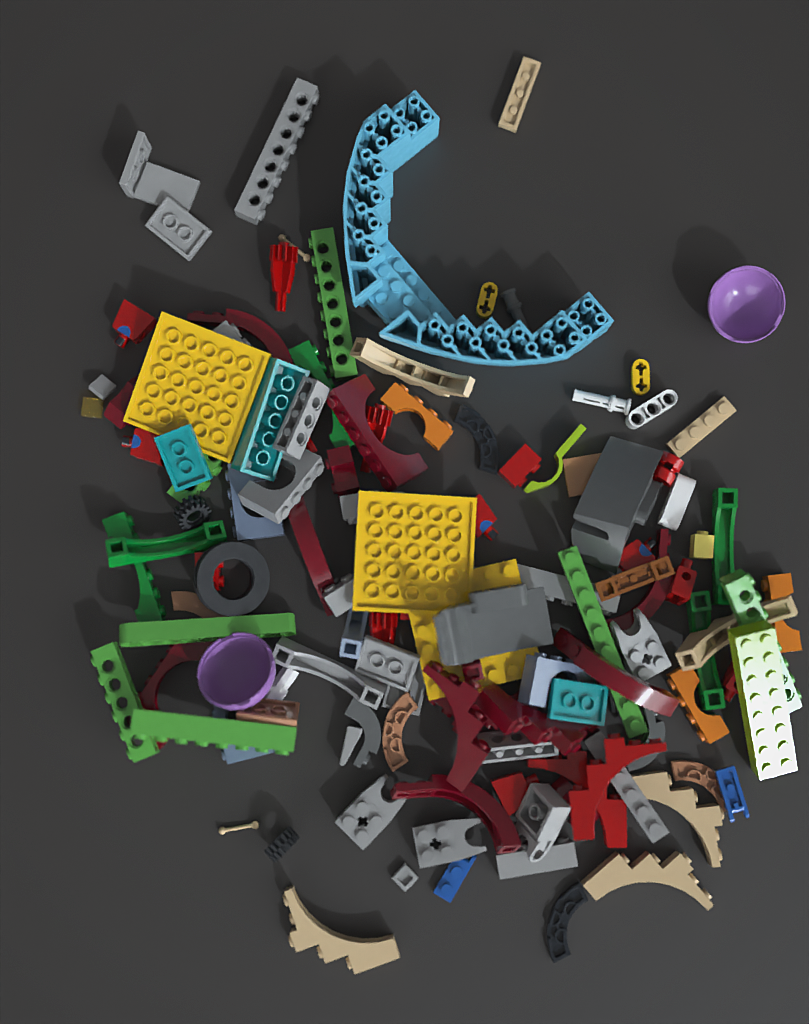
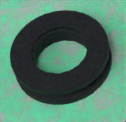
(257, 586)

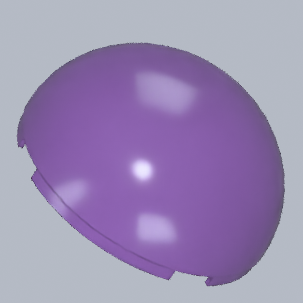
(746, 304)
(236, 671)

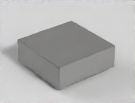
(102, 387)
(405, 877)

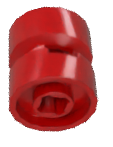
(664, 474)

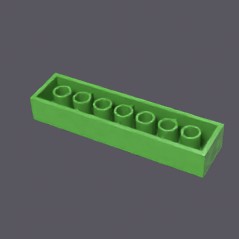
(212, 730)

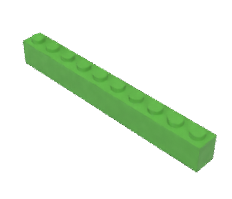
(599, 633)

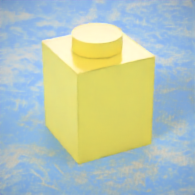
(701, 545)

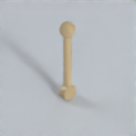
(306, 257)
(255, 824)

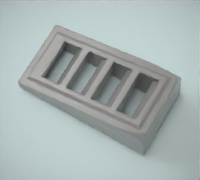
(351, 738)

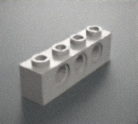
(301, 417)
(514, 747)

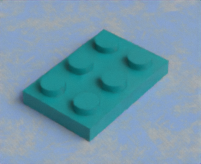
(183, 457)
(577, 702)

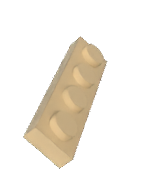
(519, 94)
(701, 427)

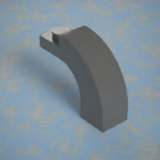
(369, 721)
(655, 729)

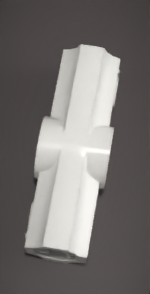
(282, 683)

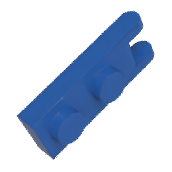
(731, 791)
(452, 878)

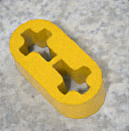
(491, 301)
(645, 377)

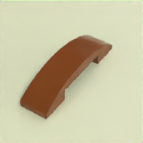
(634, 578)

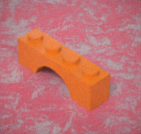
(399, 400)
(776, 587)
(709, 726)

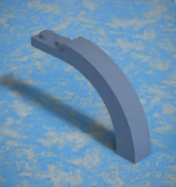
(353, 634)

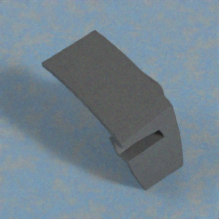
(614, 499)
(493, 624)

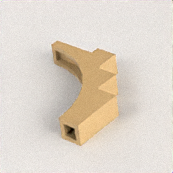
(411, 371)
(703, 644)
(683, 799)
(673, 871)
(361, 952)

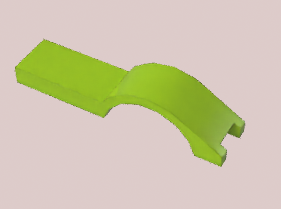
(533, 486)

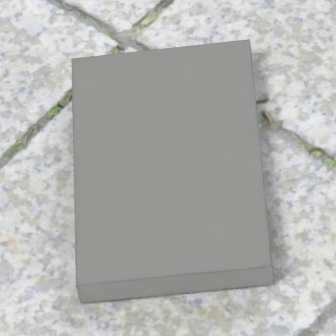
(135, 164)
(159, 182)
(178, 228)
(387, 663)
(416, 690)

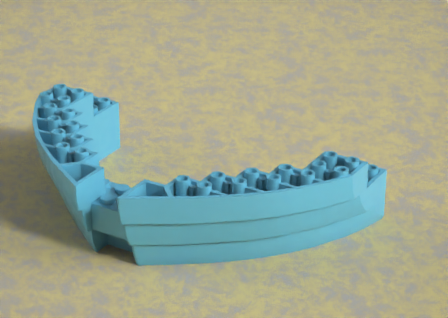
(395, 290)

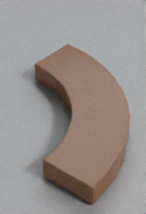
(190, 602)
(393, 730)
(699, 774)

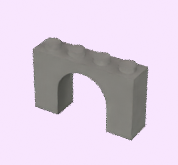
(277, 503)

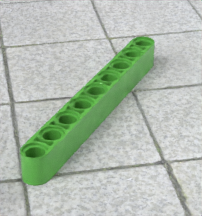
(205, 629)

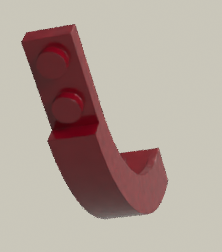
(248, 324)
(311, 550)
(656, 592)
(613, 677)
(475, 799)

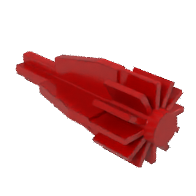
(282, 271)
(378, 420)
(383, 625)

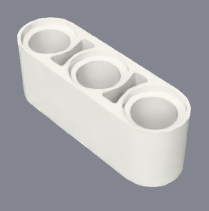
(659, 405)
(676, 502)

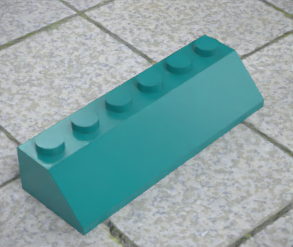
(269, 409)

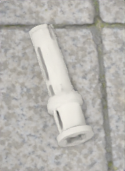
(611, 403)

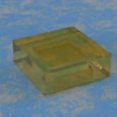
(92, 407)

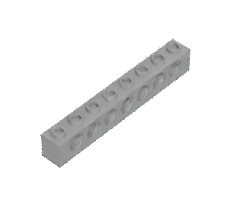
(300, 92)

